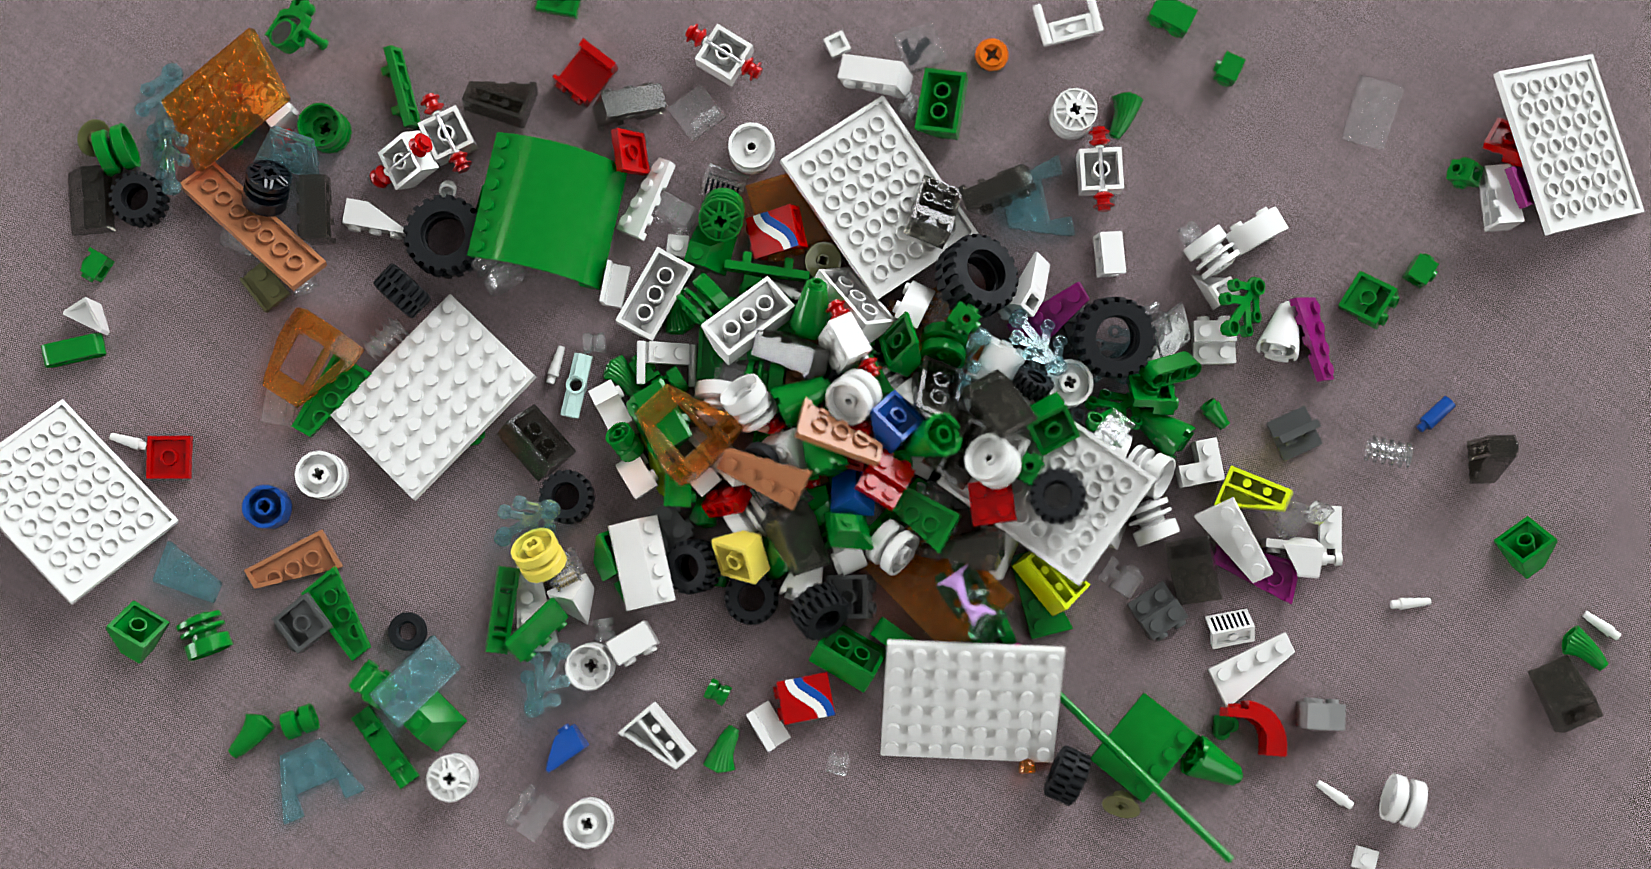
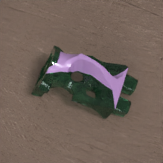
(981, 617)

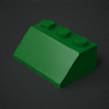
(941, 103)
(671, 426)
(536, 631)
(849, 657)

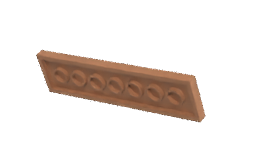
(263, 236)

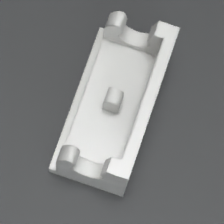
(1109, 254)

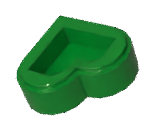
(1224, 726)

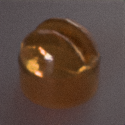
(1027, 766)

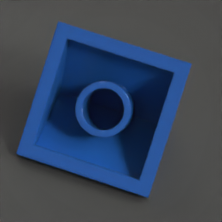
(846, 498)

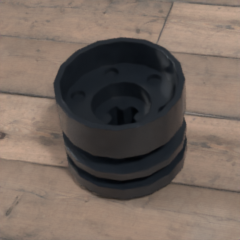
(266, 188)

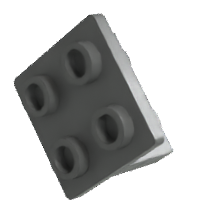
(1294, 433)

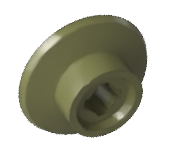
(84, 135)
(827, 249)
(1121, 805)

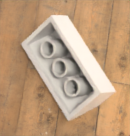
(654, 294)
(870, 314)
(735, 326)
(641, 563)

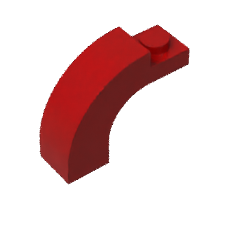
(1270, 731)

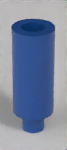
(1436, 414)

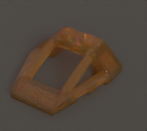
(320, 331)
(707, 453)

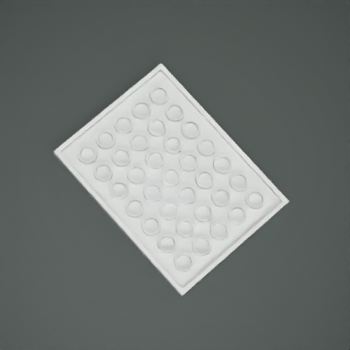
(1568, 143)
(862, 190)
(433, 396)
(1112, 493)
(74, 502)
(971, 700)

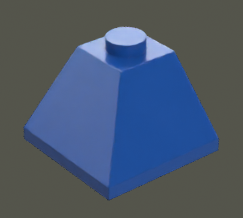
(894, 421)
(565, 746)

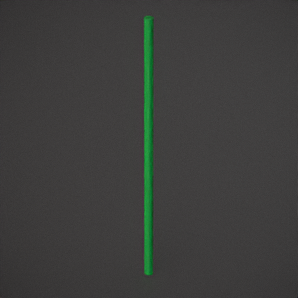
(1141, 774)

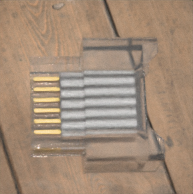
(571, 571)

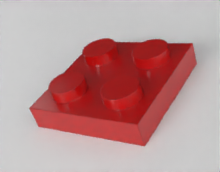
(630, 151)
(169, 457)
(991, 505)

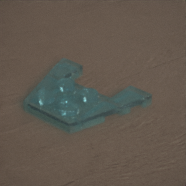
(290, 149)
(1032, 212)
(308, 768)

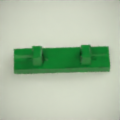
(403, 90)
(785, 273)
(502, 609)
(385, 747)

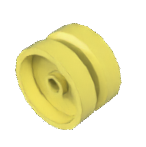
(538, 555)

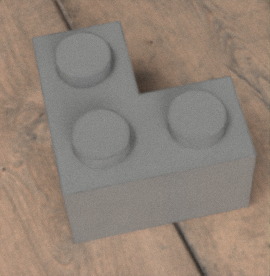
(1320, 716)

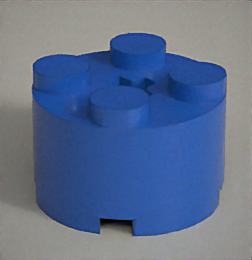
(259, 497)

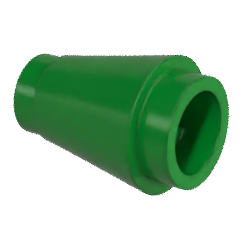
(1214, 412)

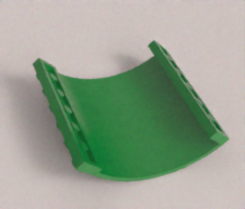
(548, 208)

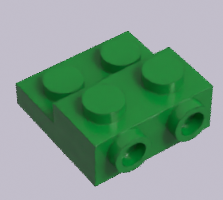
(1369, 300)
(1143, 395)

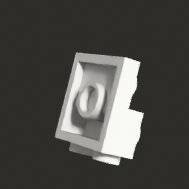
(1209, 344)

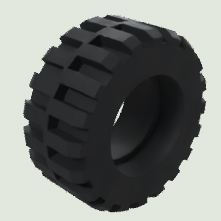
(420, 225)
(990, 260)
(1140, 337)

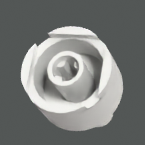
(1001, 356)

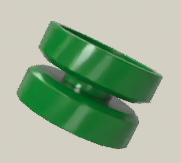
(115, 149)
(943, 344)

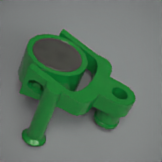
(288, 35)

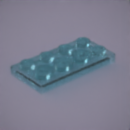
(415, 681)

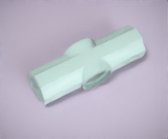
(579, 372)

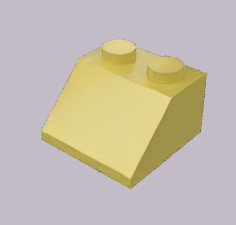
(741, 556)

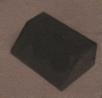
(90, 202)
(536, 442)
(953, 467)

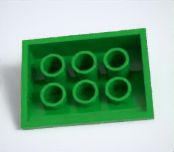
(1151, 740)

